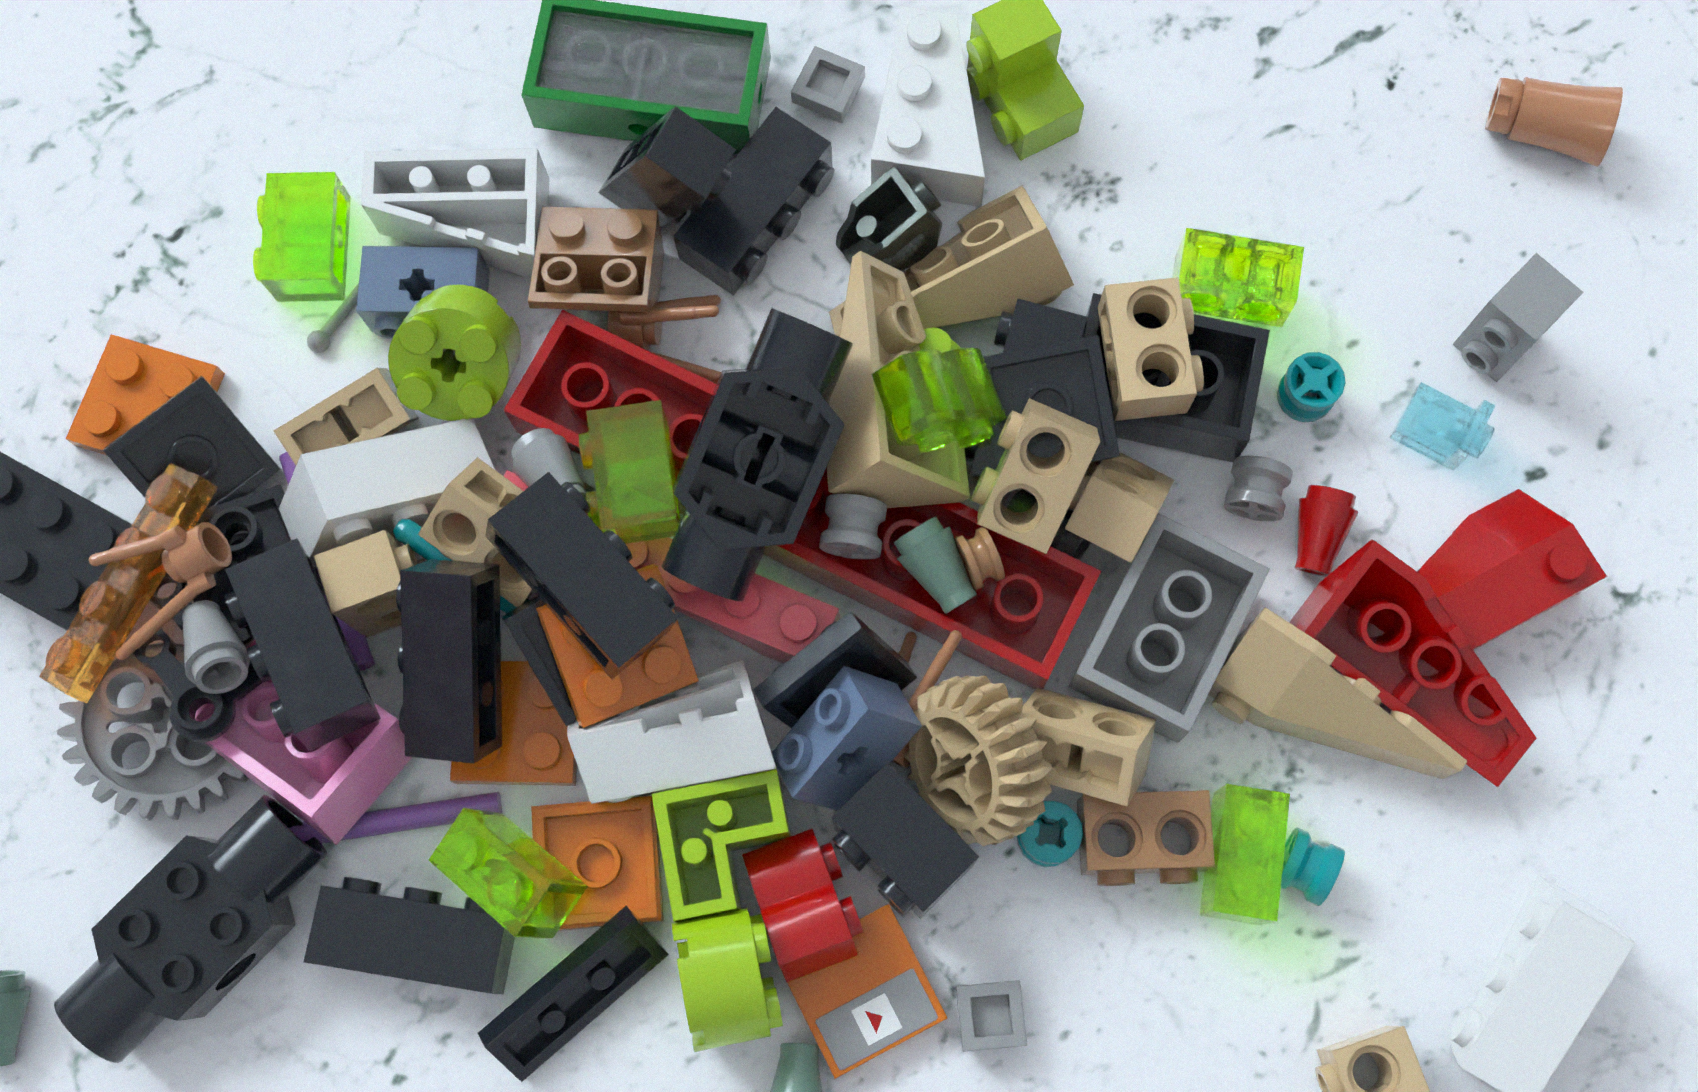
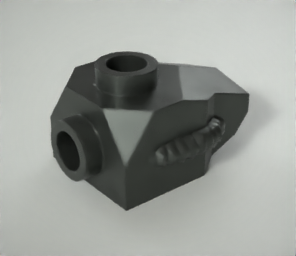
(892, 222)

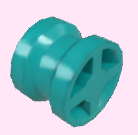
(1318, 375)
(1041, 840)
(1310, 866)

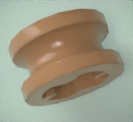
(980, 558)

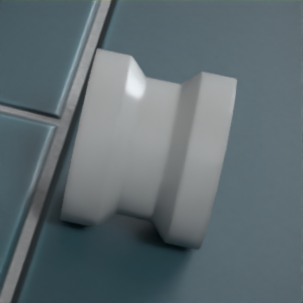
(1258, 488)
(853, 526)

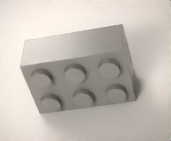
(1170, 627)

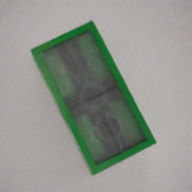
(626, 66)

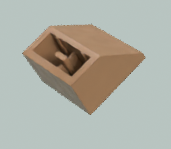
(597, 259)

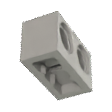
(1516, 317)

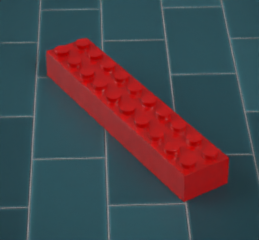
(1008, 625)

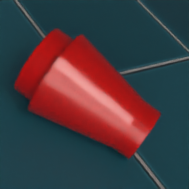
(1323, 528)

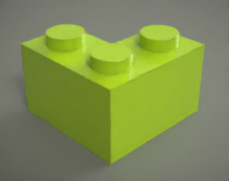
(1019, 76)
(703, 826)

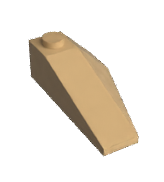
(986, 267)
(867, 459)
(1287, 686)

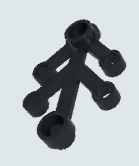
(187, 695)

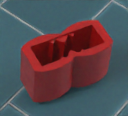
(801, 905)

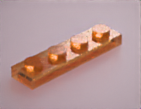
(125, 587)

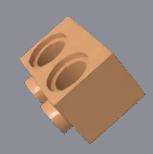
(1143, 825)

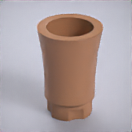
(1556, 116)

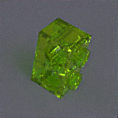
(1238, 276)

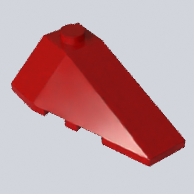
(1509, 567)
(1400, 639)

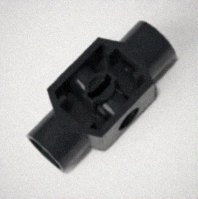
(757, 456)
(189, 930)

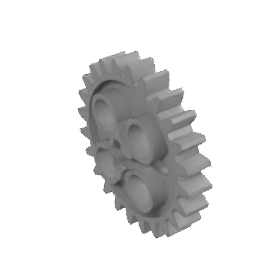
(167, 774)

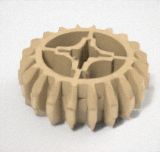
(978, 760)

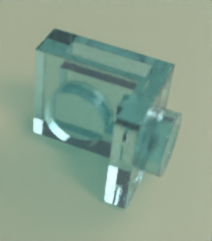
(1443, 427)

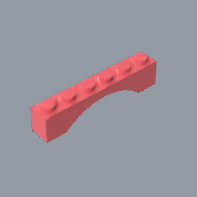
(768, 620)

